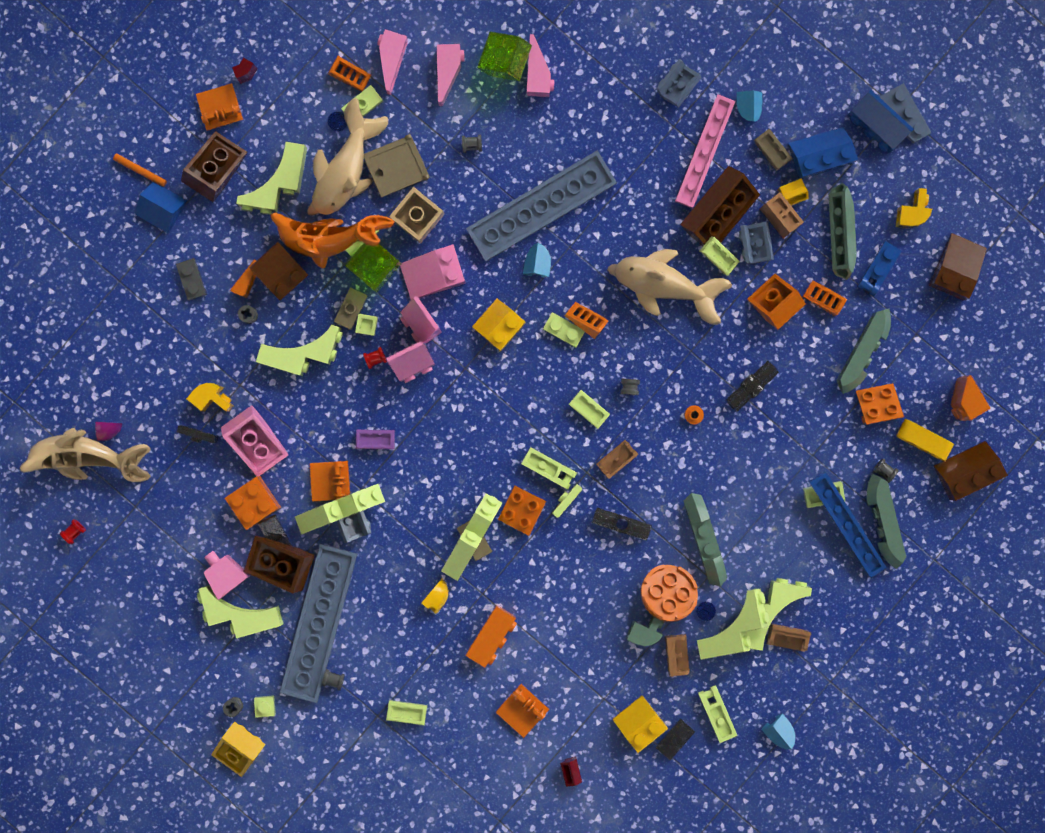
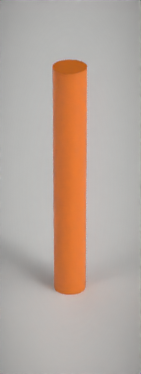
(140, 170)

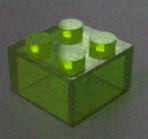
(504, 56)
(373, 265)

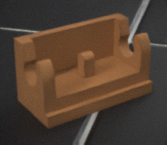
(781, 215)
(617, 459)
(788, 637)
(677, 655)

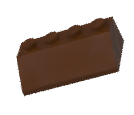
(721, 207)

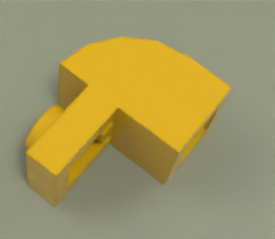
(914, 216)
(207, 393)

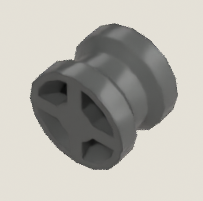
(630, 386)

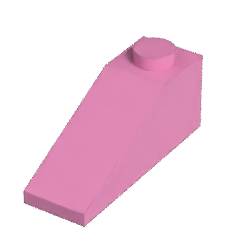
(392, 49)
(448, 66)
(539, 76)

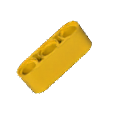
(925, 440)

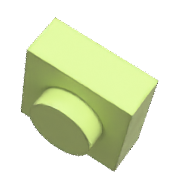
(366, 324)
(264, 706)

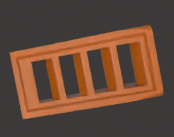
(339, 76)
(245, 282)
(841, 300)
(589, 314)

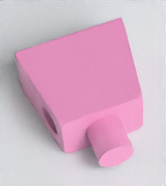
(223, 574)

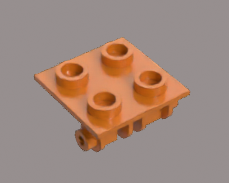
(219, 107)
(879, 404)
(329, 480)
(522, 510)
(522, 710)

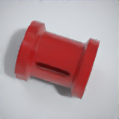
(375, 358)
(72, 531)

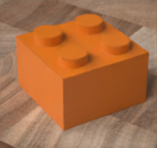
(252, 502)

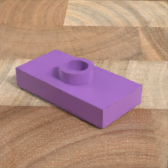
(375, 439)

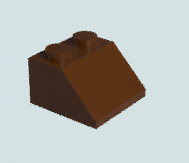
(278, 271)

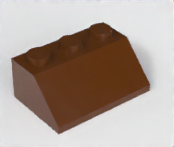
(970, 471)

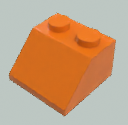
(776, 301)
(967, 399)

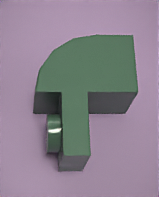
(643, 634)

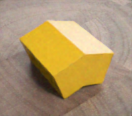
(794, 192)

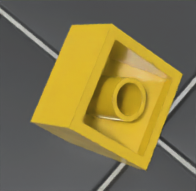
(499, 324)
(640, 724)
(238, 749)

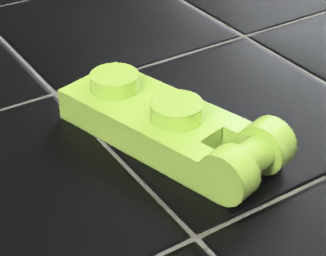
(548, 467)
(718, 715)

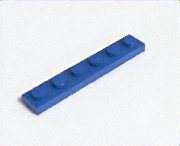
(847, 524)

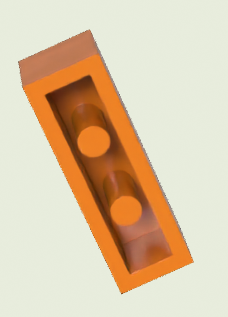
(491, 636)

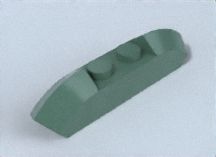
(842, 231)
(852, 372)
(705, 539)
(891, 544)

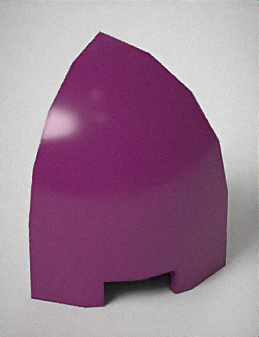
(106, 430)

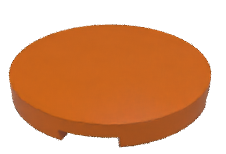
(669, 593)

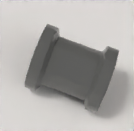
(471, 143)
(246, 308)
(885, 470)
(333, 679)
(228, 709)

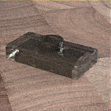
(197, 435)
(273, 530)
(675, 739)

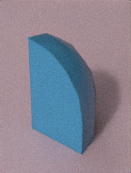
(749, 104)
(537, 261)
(780, 732)

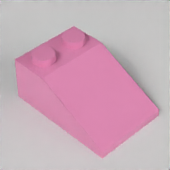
(432, 272)
(420, 321)
(411, 362)
(253, 441)

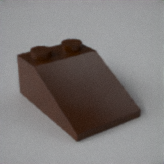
(213, 166)
(958, 267)
(279, 564)

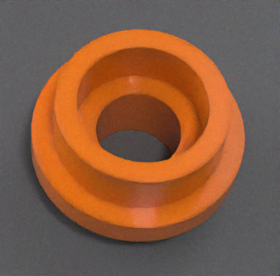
(689, 410)

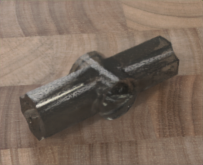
(752, 386)
(609, 520)

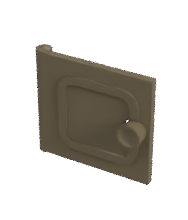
(399, 163)

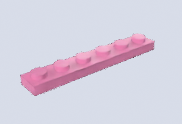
(705, 151)

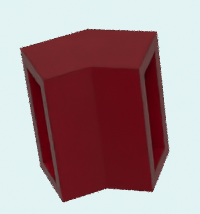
(244, 71)
(574, 770)

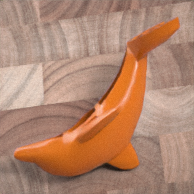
(324, 236)

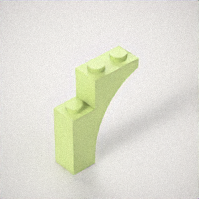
(286, 178)
(295, 359)
(339, 508)
(471, 537)
(780, 595)
(243, 620)
(735, 637)

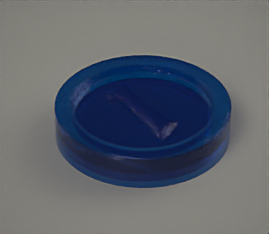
(336, 121)
(706, 611)

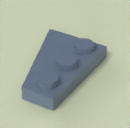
(903, 104)

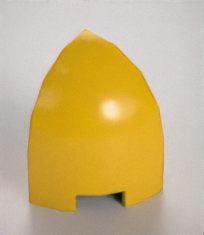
(437, 597)

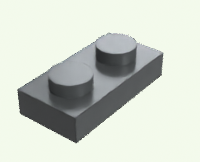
(191, 279)

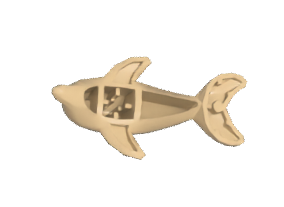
(341, 177)
(654, 279)
(73, 451)

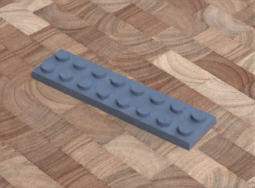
(541, 206)
(318, 623)

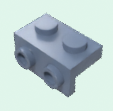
(678, 83)
(756, 243)
(354, 526)

